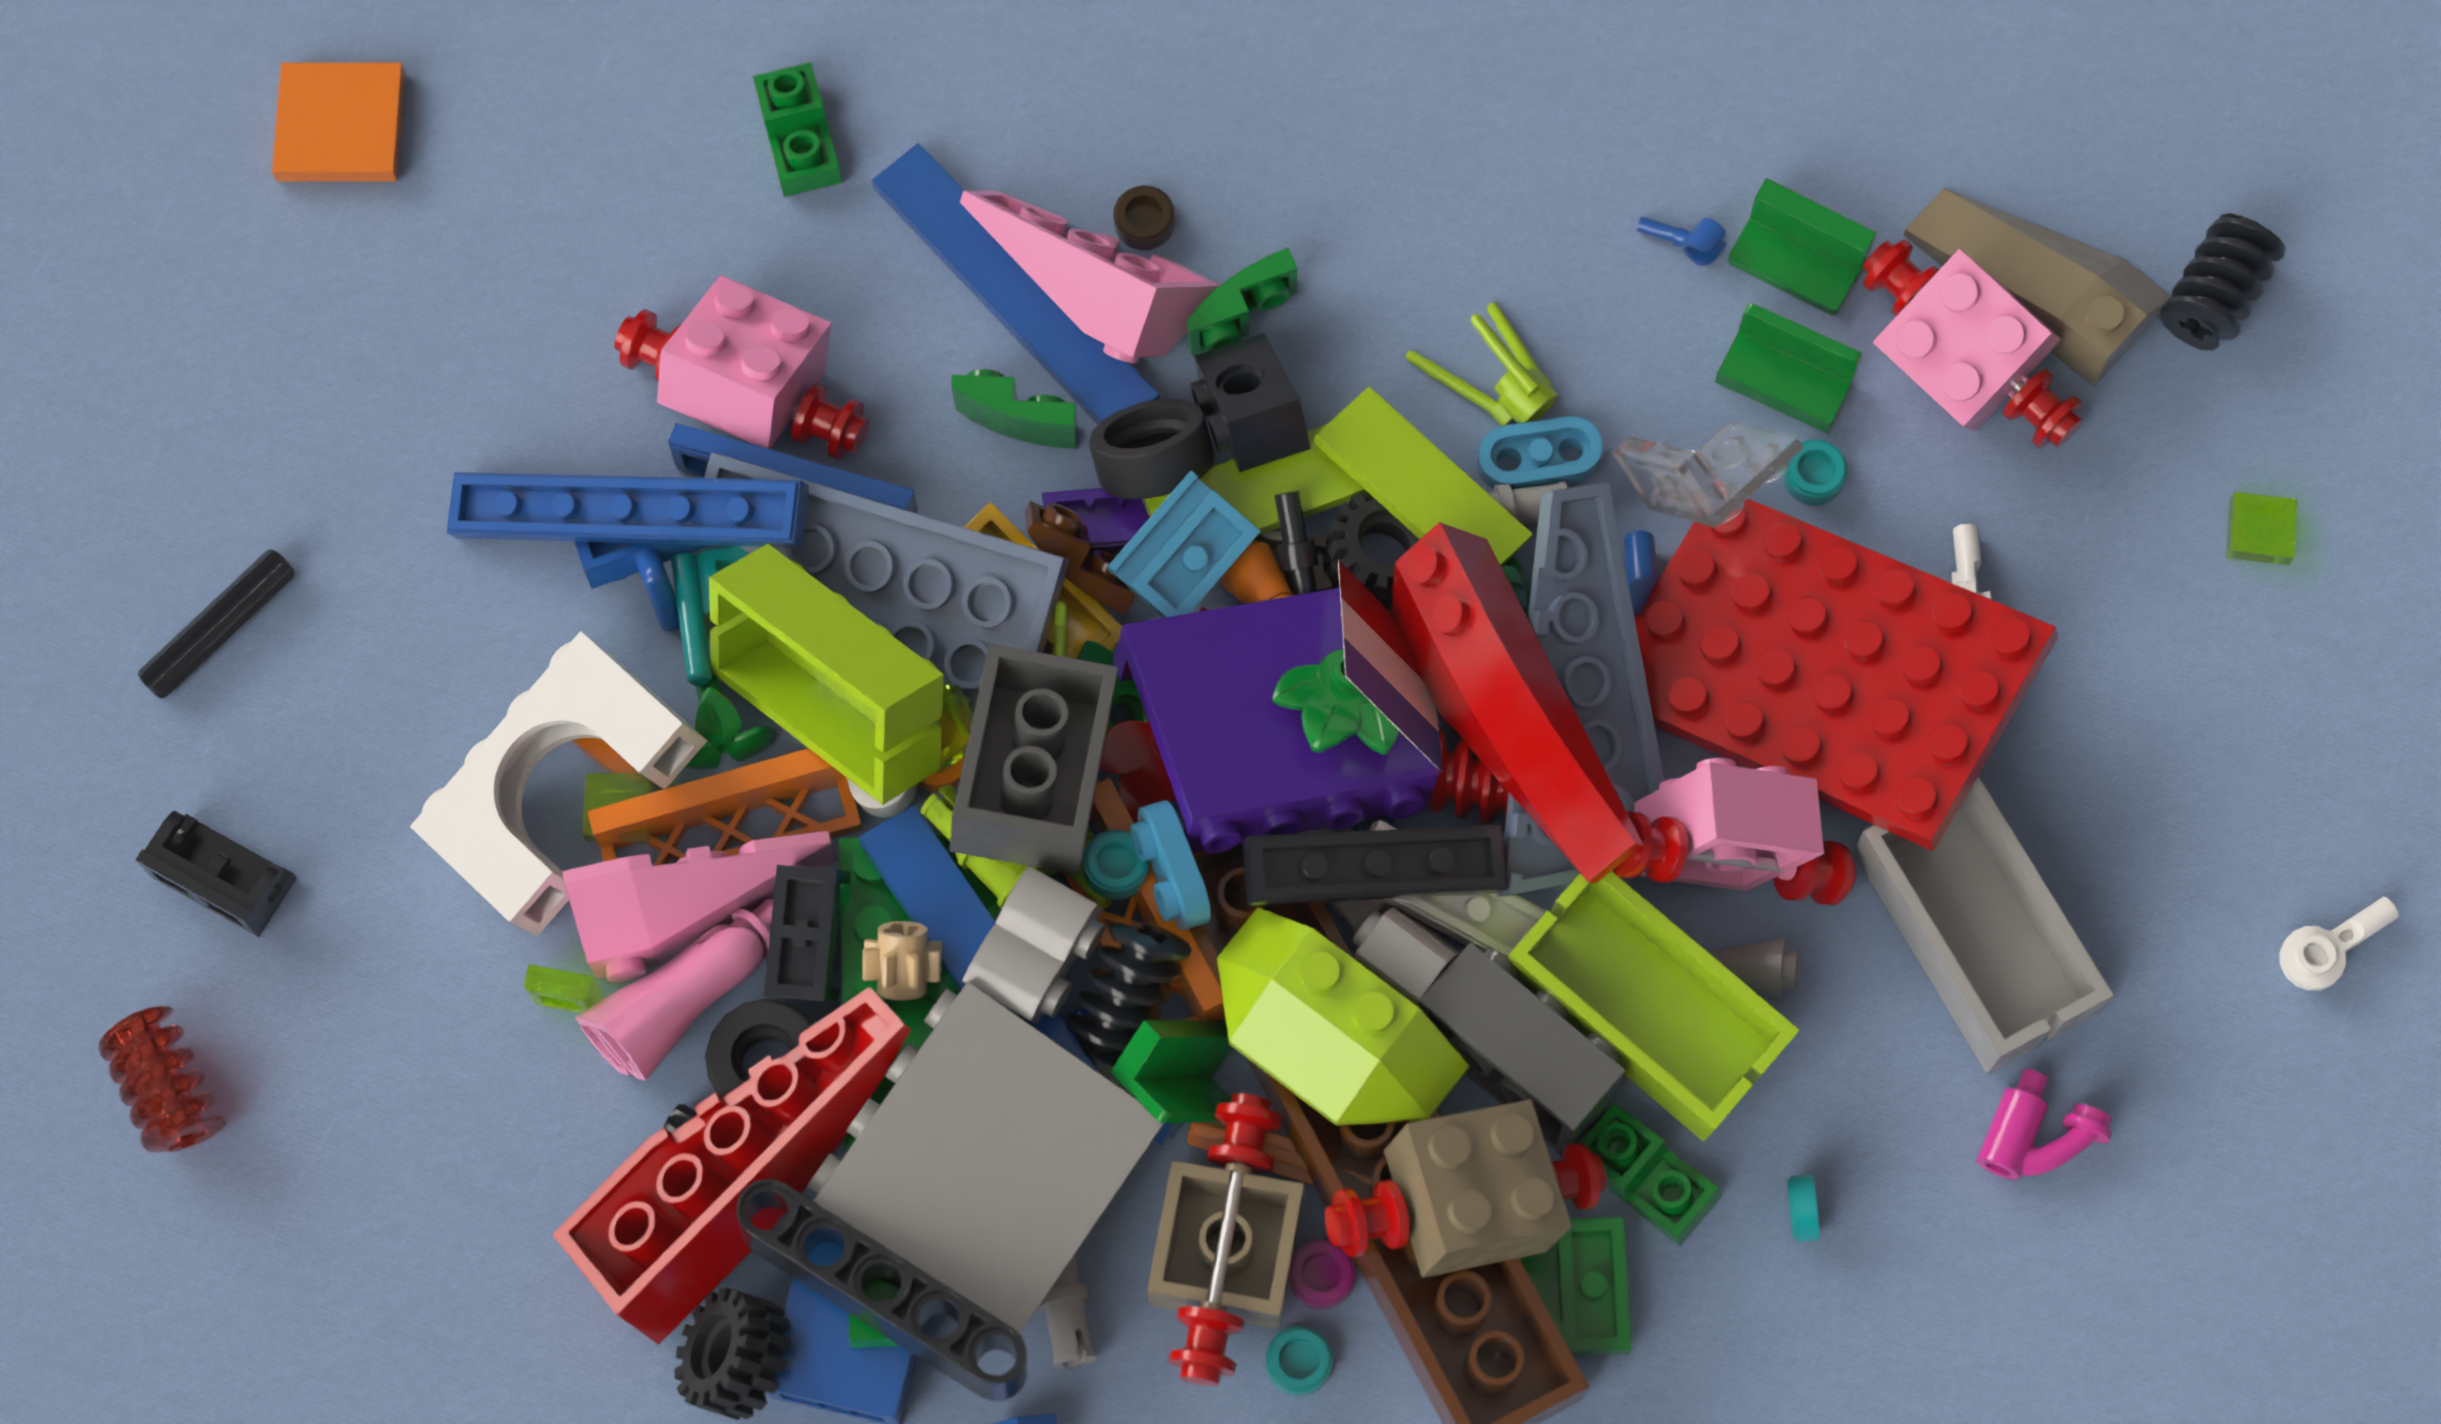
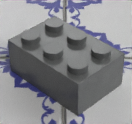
(1033, 759)
(1523, 1045)

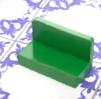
(1801, 247)
(1789, 367)
(1172, 1069)

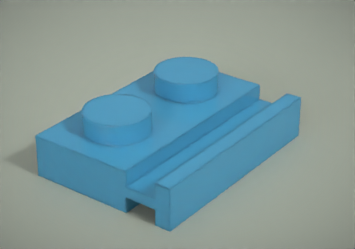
(1183, 548)

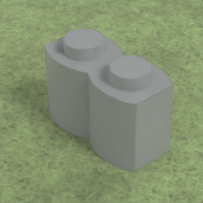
(1035, 945)
(1403, 952)

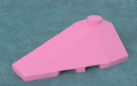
(1112, 296)
(648, 913)

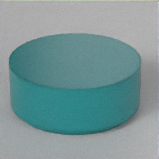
(1816, 473)
(1113, 865)
(1803, 1208)
(1299, 1360)

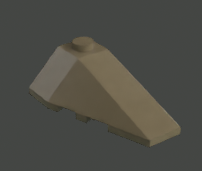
(2078, 291)

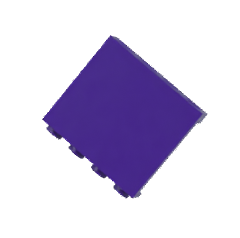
(1237, 755)

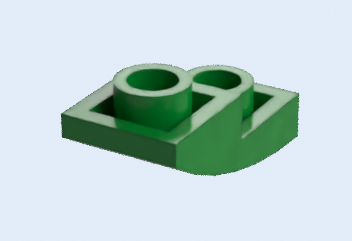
(797, 129)
(1225, 312)
(993, 403)
(1650, 1176)

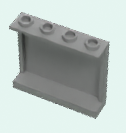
(987, 1156)

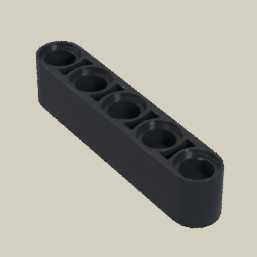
(867, 1261)

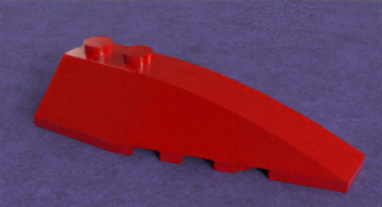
(1505, 695)
(668, 1215)

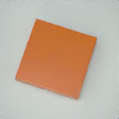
(338, 122)

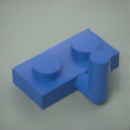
(616, 561)

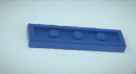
(693, 448)

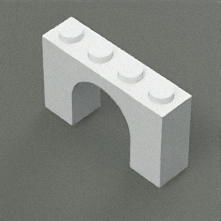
(479, 812)

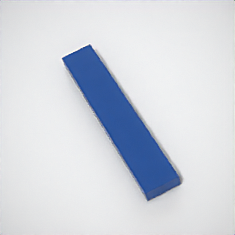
(932, 208)
(628, 509)
(942, 900)

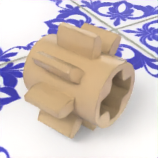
(902, 960)

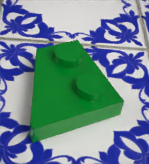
(1586, 1286)

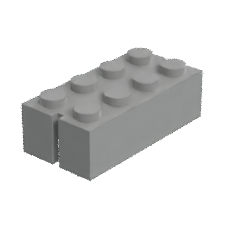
(1986, 931)

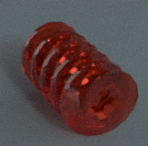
(155, 1082)

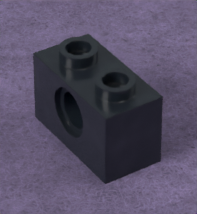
(1249, 403)

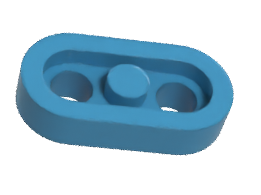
(1537, 452)
(1180, 887)

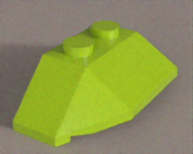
(1331, 1026)

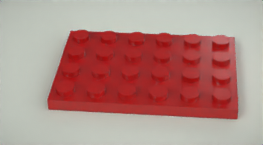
(1835, 667)

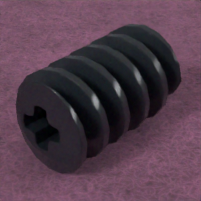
(2222, 281)
(1128, 991)

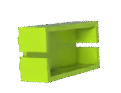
(826, 673)
(1655, 997)

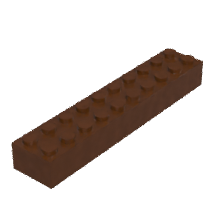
(1469, 1333)

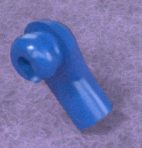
(1640, 567)

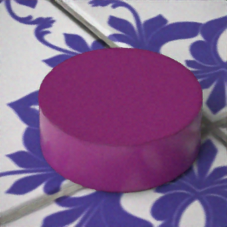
(1321, 1275)

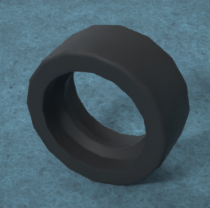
(1151, 448)

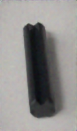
(216, 623)

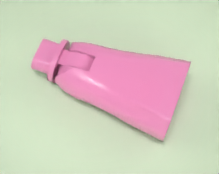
(649, 1016)

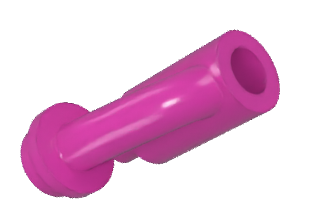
(2011, 1136)

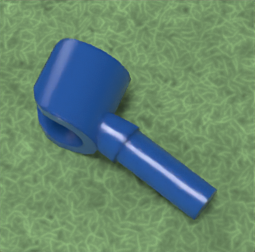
(1700, 245)

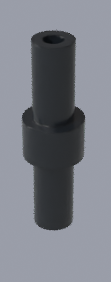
(1297, 552)

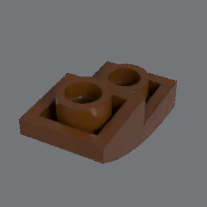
(1063, 534)

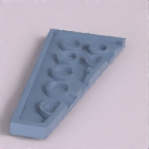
(922, 577)
(1591, 639)

